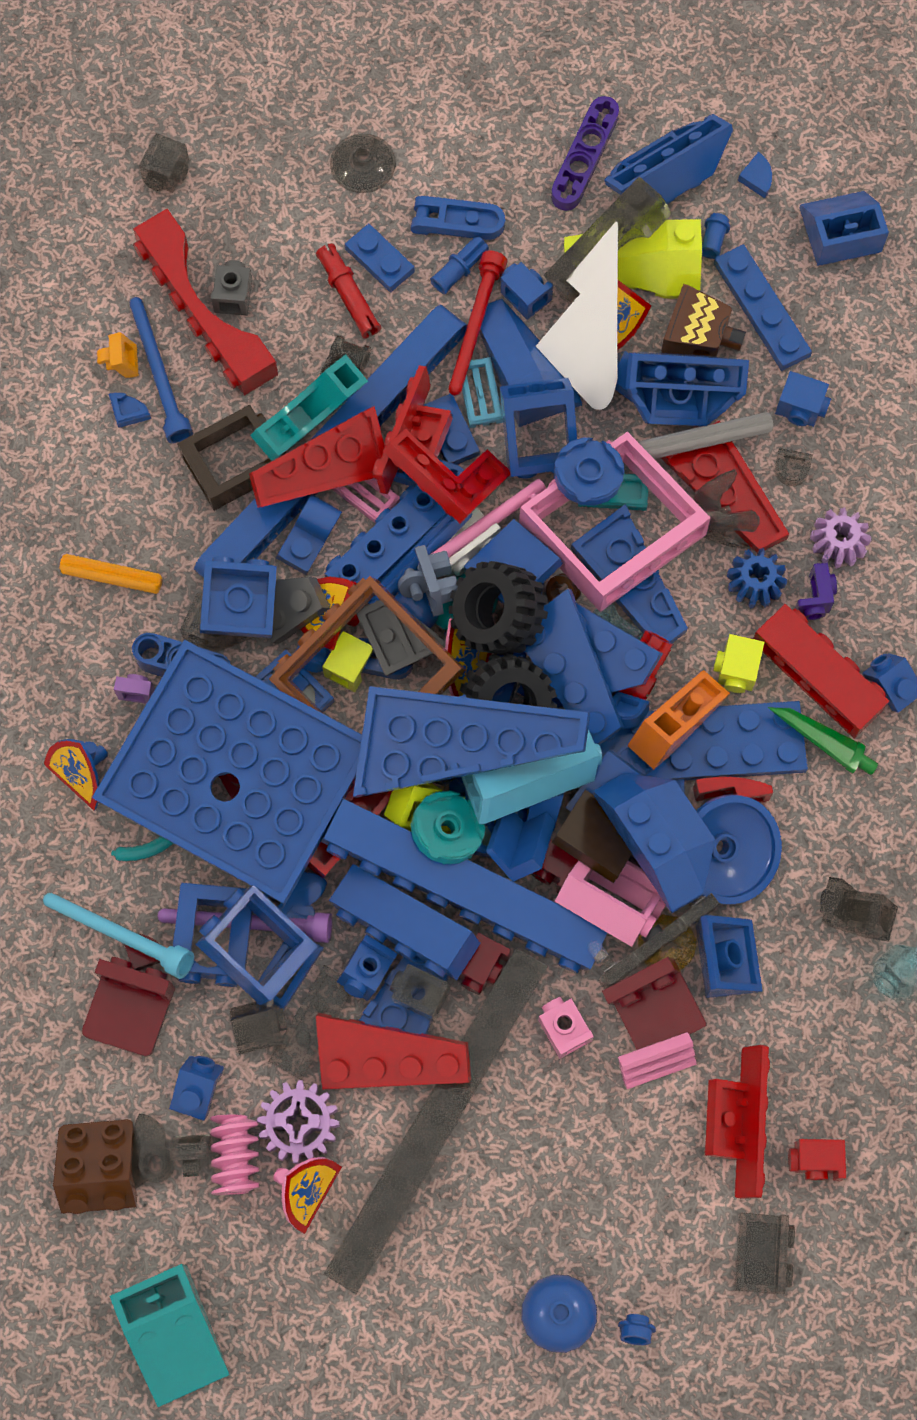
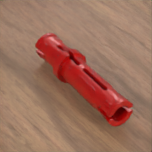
(342, 279)

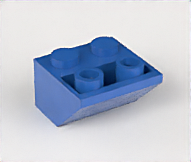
(844, 227)

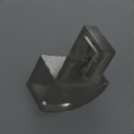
(857, 911)

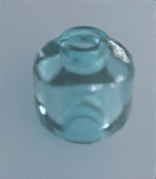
(897, 972)

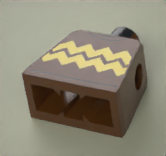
(700, 326)

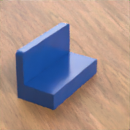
(520, 845)

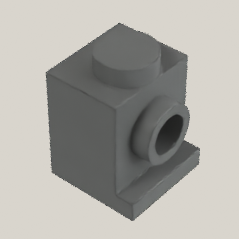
(235, 297)

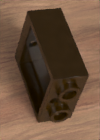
(190, 447)

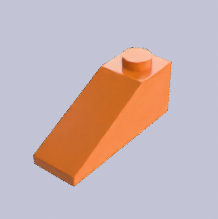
(677, 719)

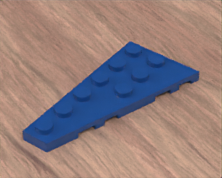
(438, 737)

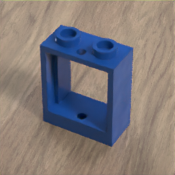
(532, 396)
(300, 944)

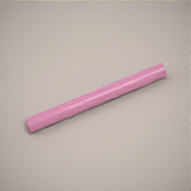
(491, 518)

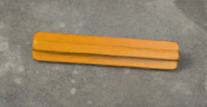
(110, 573)

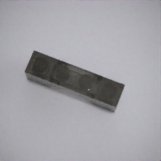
(638, 213)

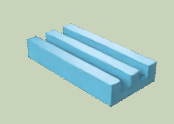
(484, 418)

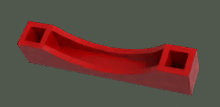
(241, 353)

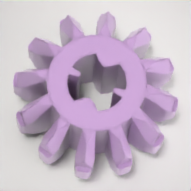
(850, 547)

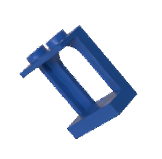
(215, 896)

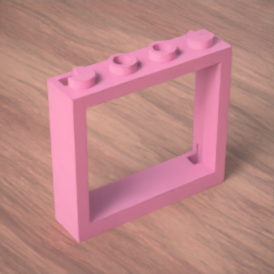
(604, 593)

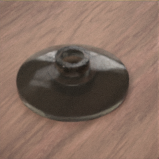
(366, 174)

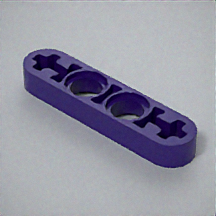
(588, 154)

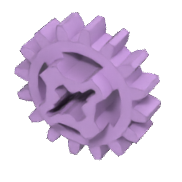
(315, 1121)

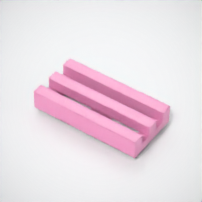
(393, 498)
(657, 1060)

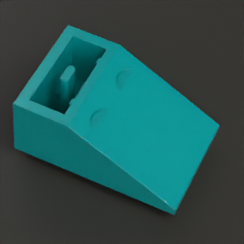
(170, 1334)

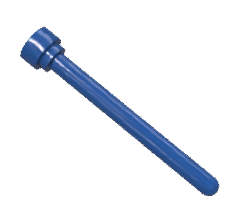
(176, 425)

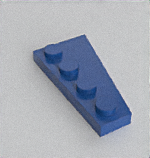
(573, 666)

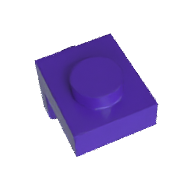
(823, 588)

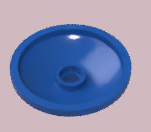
(749, 848)

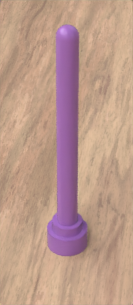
(315, 927)

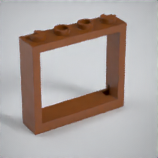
(337, 618)

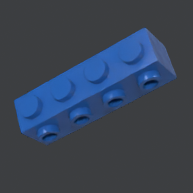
(389, 539)
(404, 922)

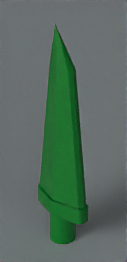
(838, 746)

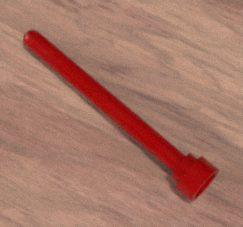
(491, 268)

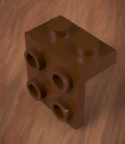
(95, 1167)

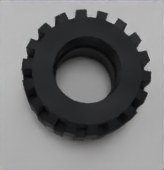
(475, 602)
(505, 670)

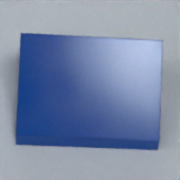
(728, 956)

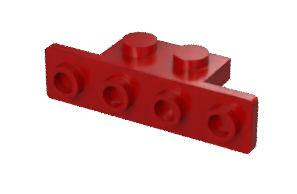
(425, 423)
(739, 1119)

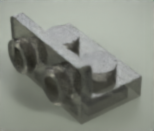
(763, 1253)

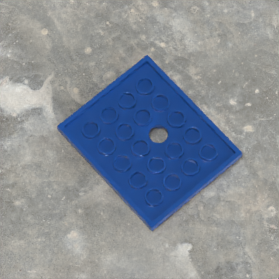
(220, 722)

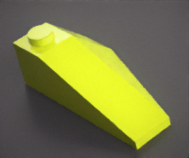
(663, 260)

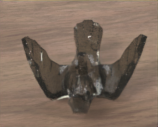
(722, 519)

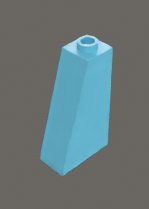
(523, 785)

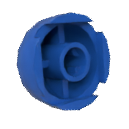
(559, 1313)

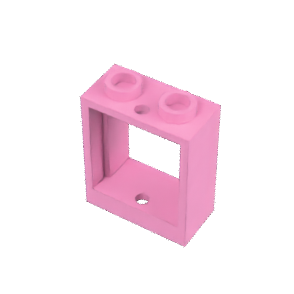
(606, 910)

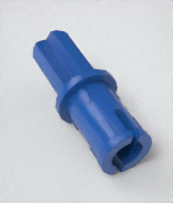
(459, 265)

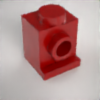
(818, 1158)

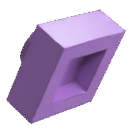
(133, 688)

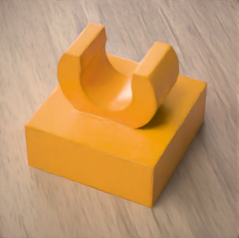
(120, 355)

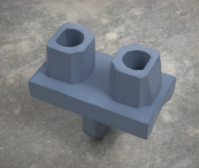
(416, 583)

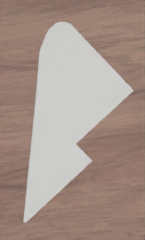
(585, 336)

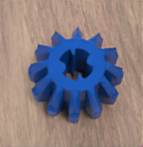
(751, 587)

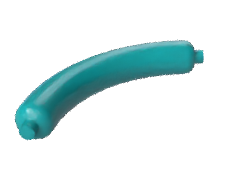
(142, 851)

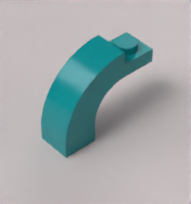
(309, 408)

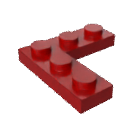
(454, 493)

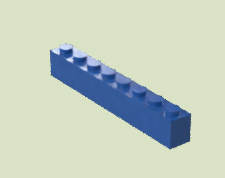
(465, 886)

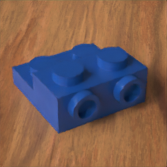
(238, 597)

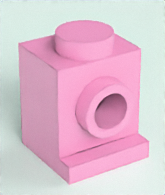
(567, 1040)

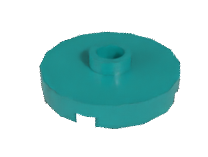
(448, 810)

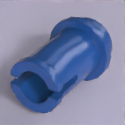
(716, 227)

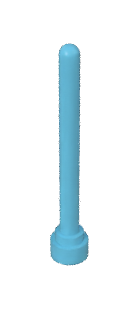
(175, 960)

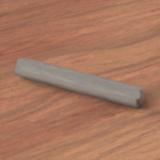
(708, 435)

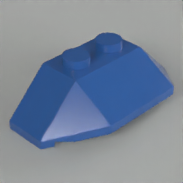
(676, 159)
(684, 387)
(661, 834)

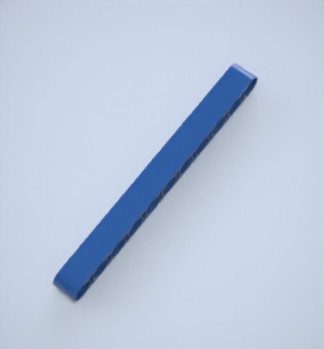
(385, 390)

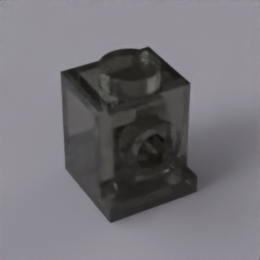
(412, 978)

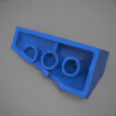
(517, 357)

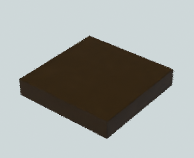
(593, 838)

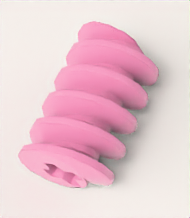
(233, 1154)

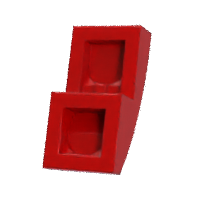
(718, 786)

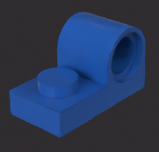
(308, 534)

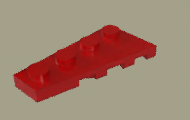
(323, 463)
(745, 493)
(378, 1056)

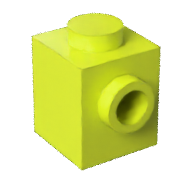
(739, 663)

